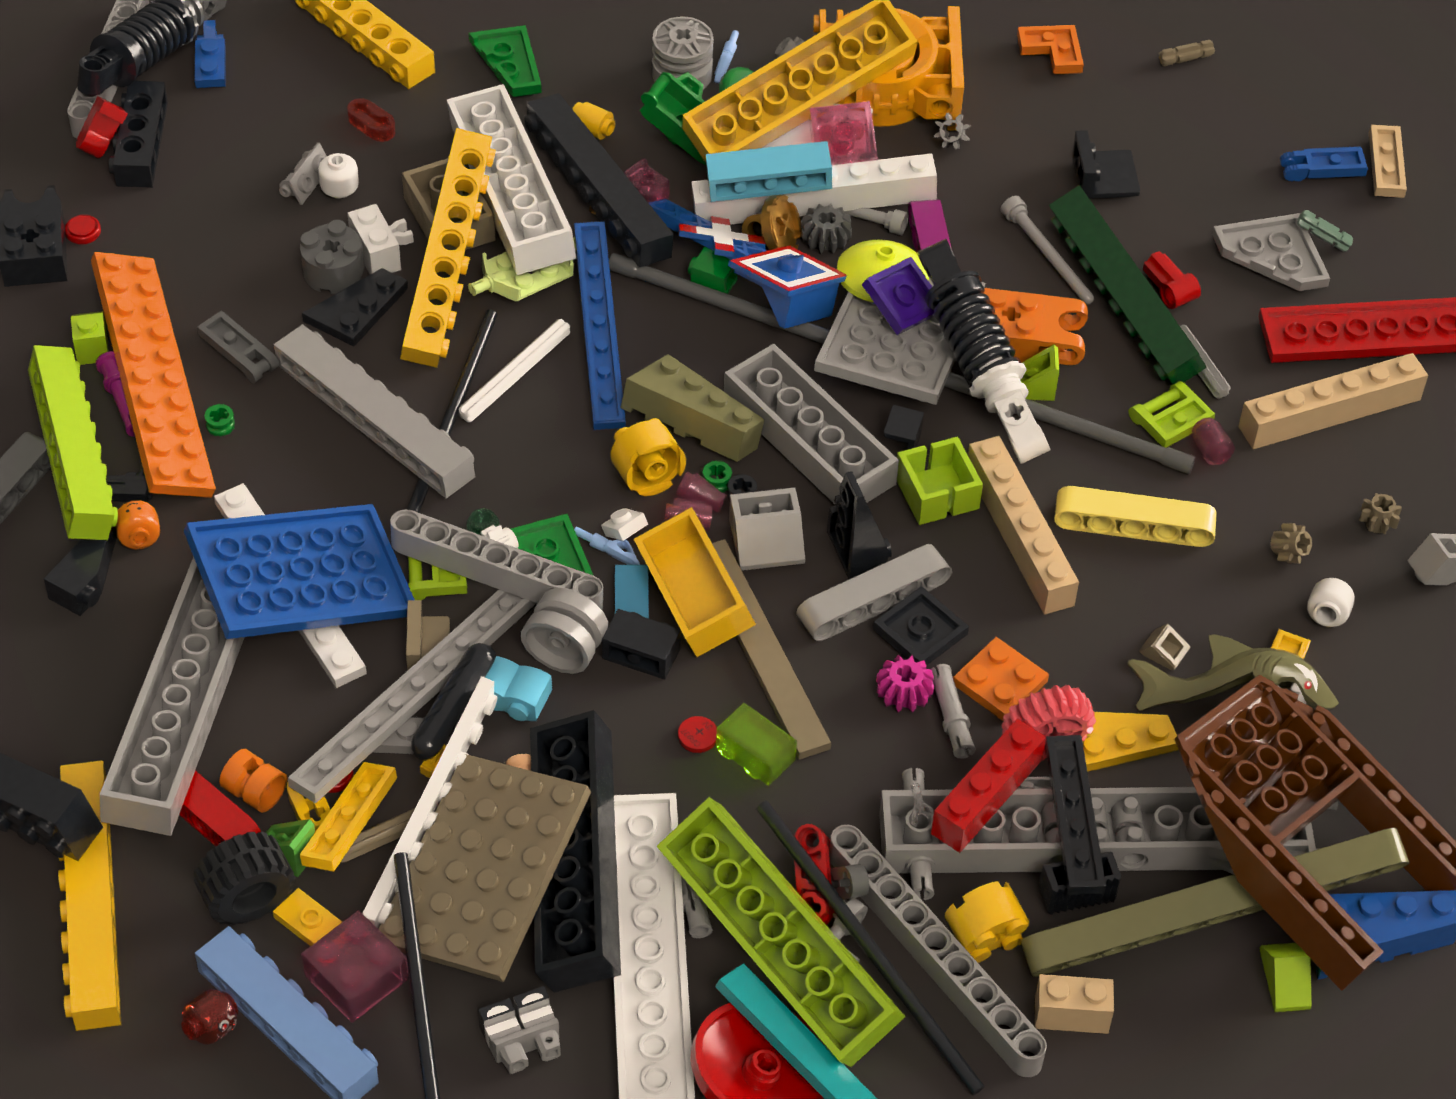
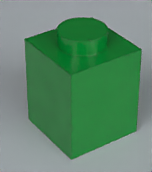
(712, 271)

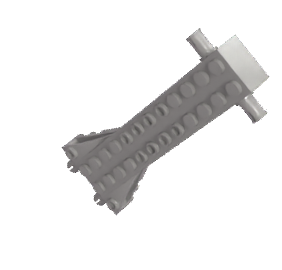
(1139, 825)

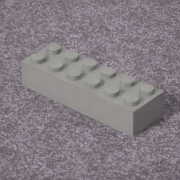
(810, 425)

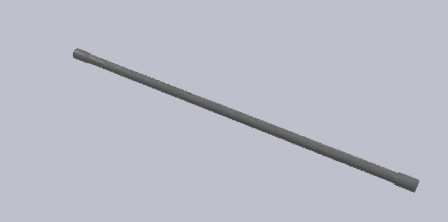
(1166, 456)

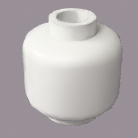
(338, 175)
(1330, 602)

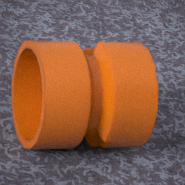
(253, 780)

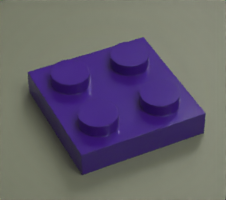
(900, 295)

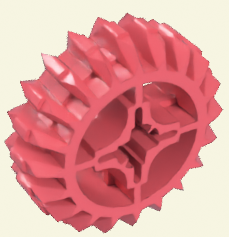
(1054, 713)

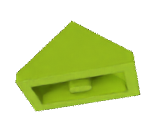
(1042, 374)
(1287, 976)

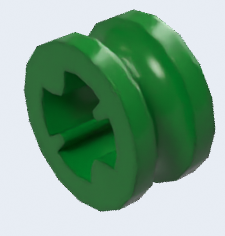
(225, 425)
(718, 468)

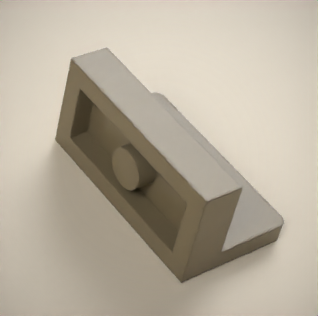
(423, 632)

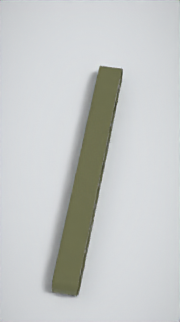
(1201, 905)

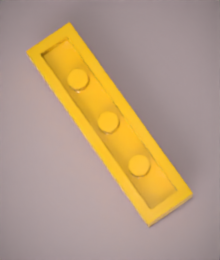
(348, 816)

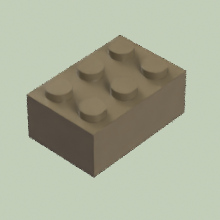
(422, 193)

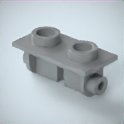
(305, 177)

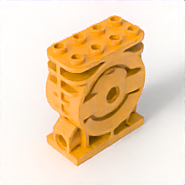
(929, 80)

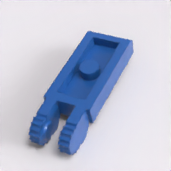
(1324, 163)

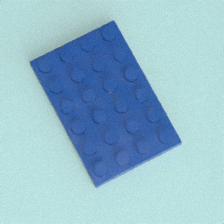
(299, 570)

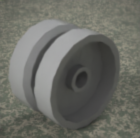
(564, 630)

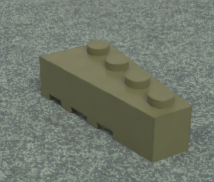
(693, 408)

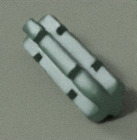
(1325, 230)

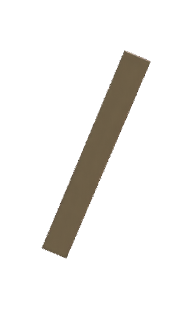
(775, 670)

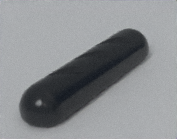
(452, 701)

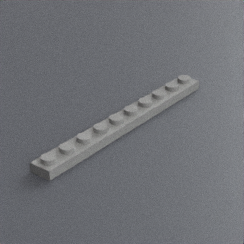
(404, 697)

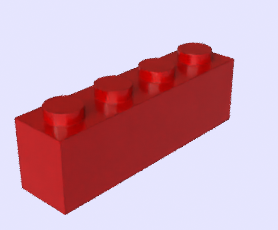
(988, 785)

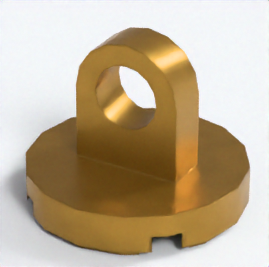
(778, 221)

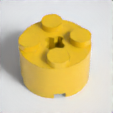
(647, 457)
(988, 920)

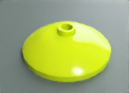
(869, 259)

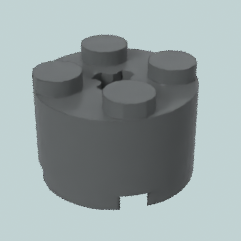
(332, 257)

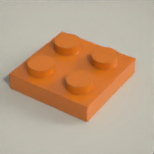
(1000, 678)

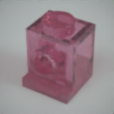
(648, 181)

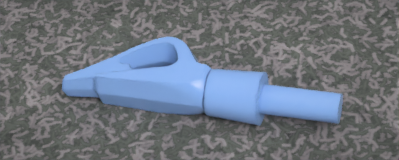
(726, 56)
(612, 548)

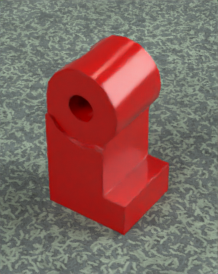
(100, 127)

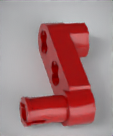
(820, 855)

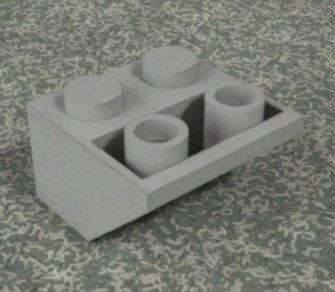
(767, 528)

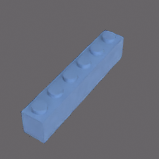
(287, 1017)

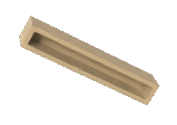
(1332, 401)
(1023, 527)

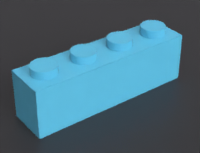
(769, 171)

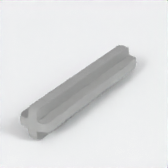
(1210, 375)

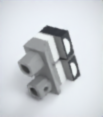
(521, 1029)

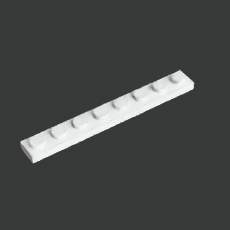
(327, 643)
(466, 732)

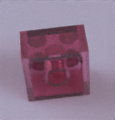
(847, 131)
(355, 966)

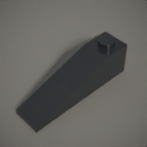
(855, 531)

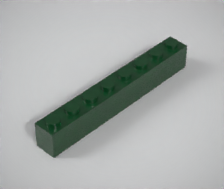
(1127, 286)

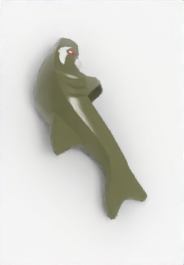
(1231, 667)

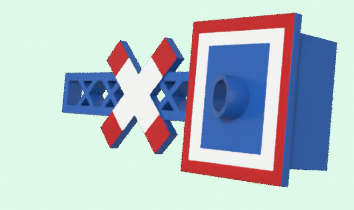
(793, 282)

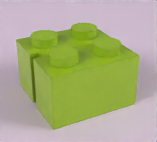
(945, 487)

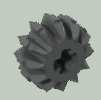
(826, 228)

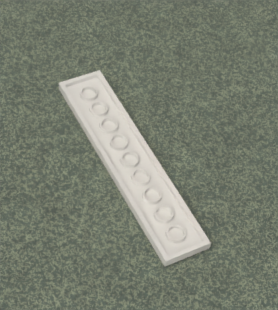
(653, 981)

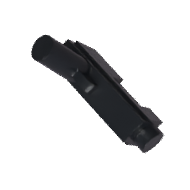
(129, 487)

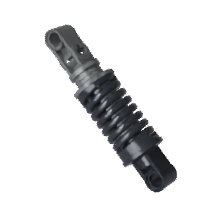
(142, 42)

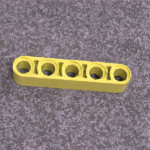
(1135, 516)

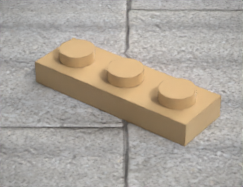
(1387, 161)

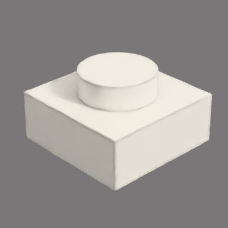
(624, 524)

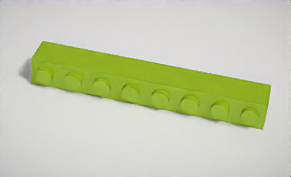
(71, 443)

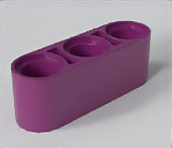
(927, 223)

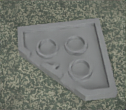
(1274, 249)

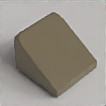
(1165, 647)

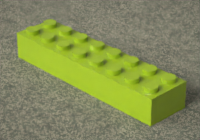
(781, 932)

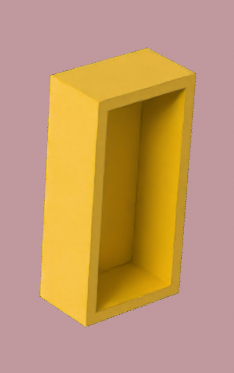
(694, 582)

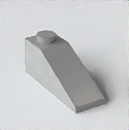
(1435, 560)

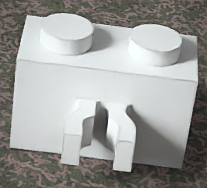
(379, 239)

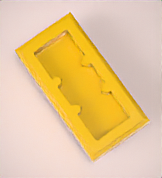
(305, 917)

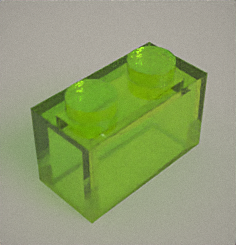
(755, 744)

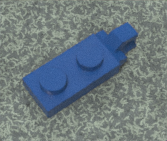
(210, 57)

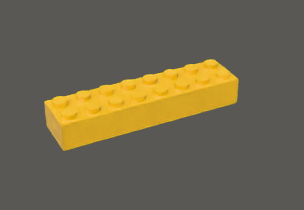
(803, 78)

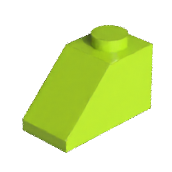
(89, 336)

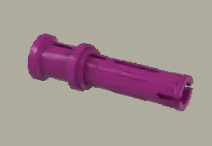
(107, 366)

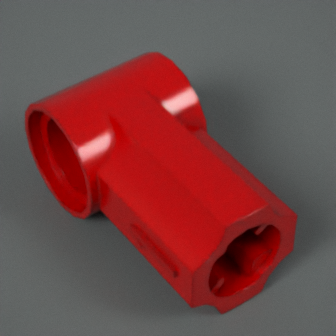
(1174, 286)

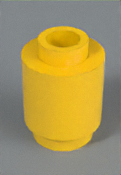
(596, 119)

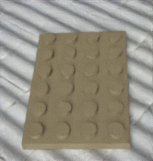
(487, 864)

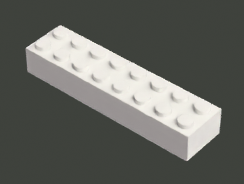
(517, 188)

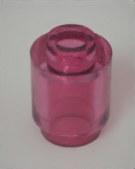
(1212, 441)
(679, 505)

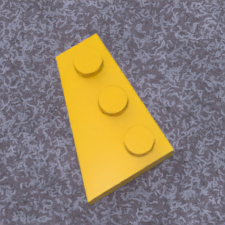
(1127, 738)

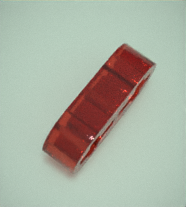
(374, 117)

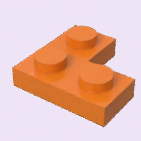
(1058, 41)

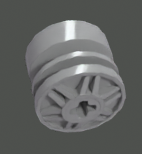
(683, 47)

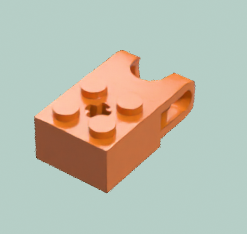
(1039, 322)

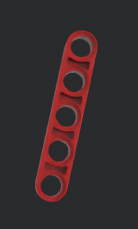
(214, 813)

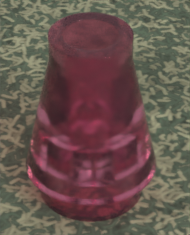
(697, 488)

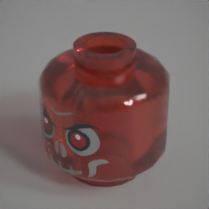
(209, 1016)

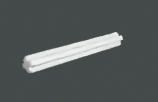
(514, 370)

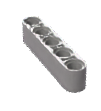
(872, 592)

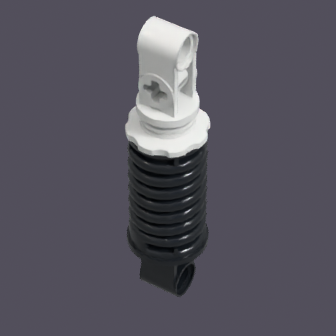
(981, 347)

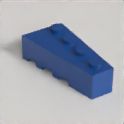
(1402, 920)

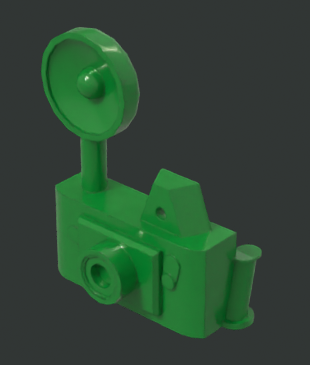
(673, 97)

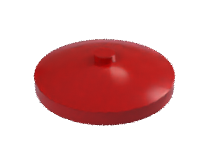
(738, 1063)

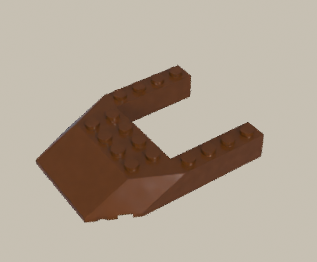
(1269, 772)

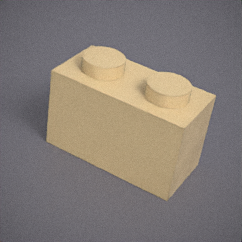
(1074, 1004)

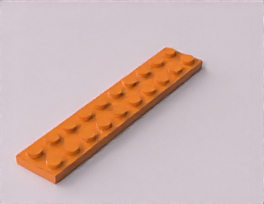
(152, 376)

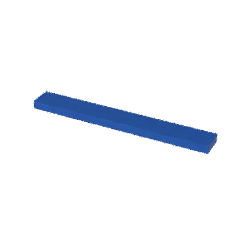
(599, 326)

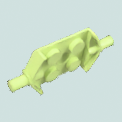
(502, 279)

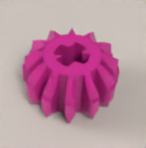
(905, 683)

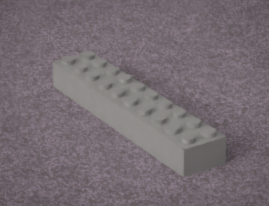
(171, 716)

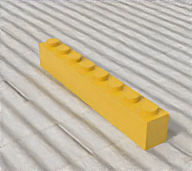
(90, 917)

